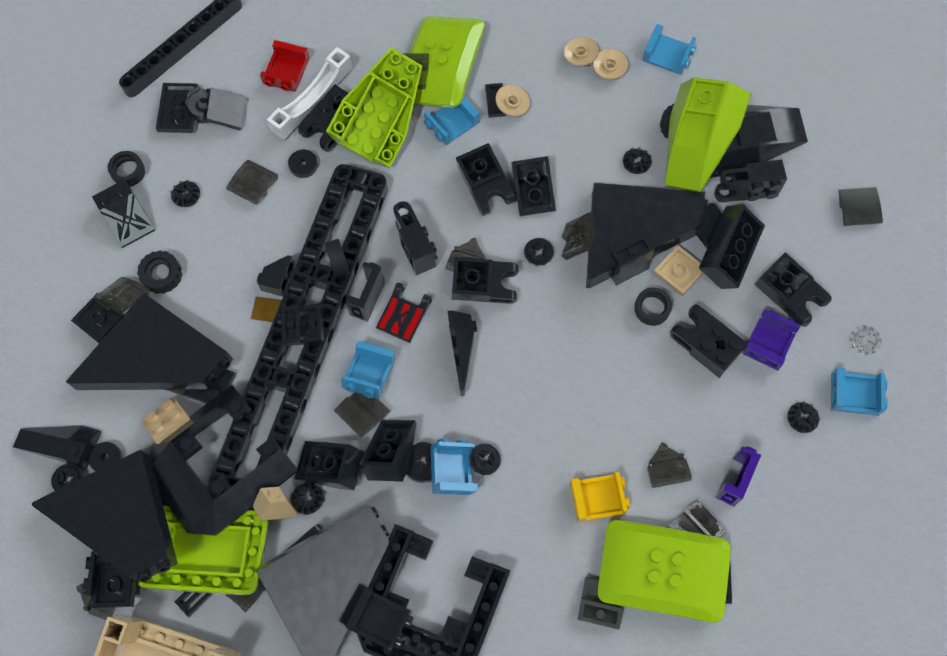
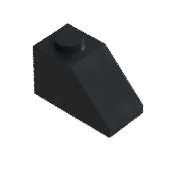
(276, 276)

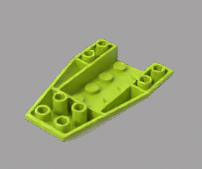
(378, 110)
(701, 130)

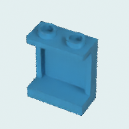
(368, 370)
(858, 393)
(452, 468)

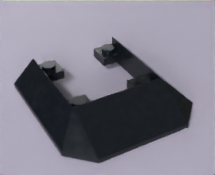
(214, 507)
(457, 636)

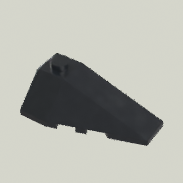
(462, 337)
(63, 444)

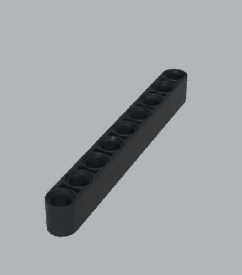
(178, 46)

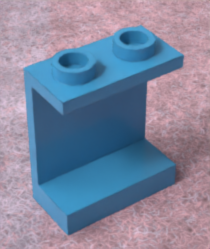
(668, 52)
(452, 122)

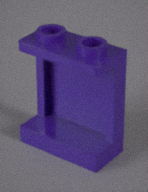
(771, 339)
(734, 494)

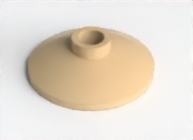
(581, 51)
(610, 58)
(514, 95)

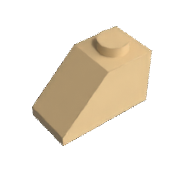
(273, 504)

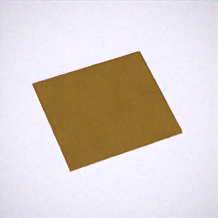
(265, 309)

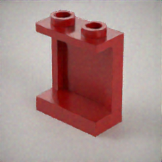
(285, 66)

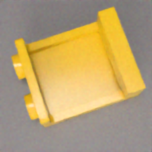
(599, 497)

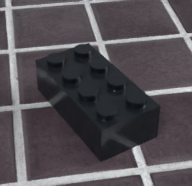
(732, 246)

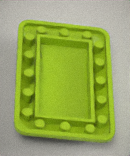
(452, 53)
(215, 562)
(664, 571)

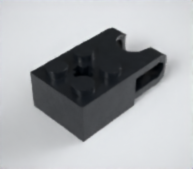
(321, 116)
(488, 181)
(752, 182)
(414, 240)
(487, 280)
(795, 292)
(704, 339)

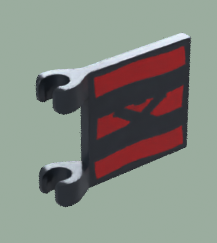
(401, 316)

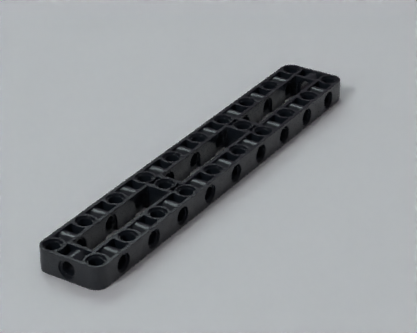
(296, 292)

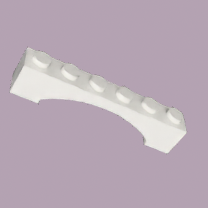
(286, 119)

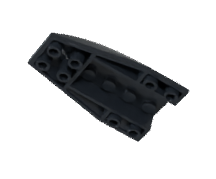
(763, 136)

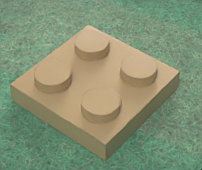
(679, 270)
(165, 420)

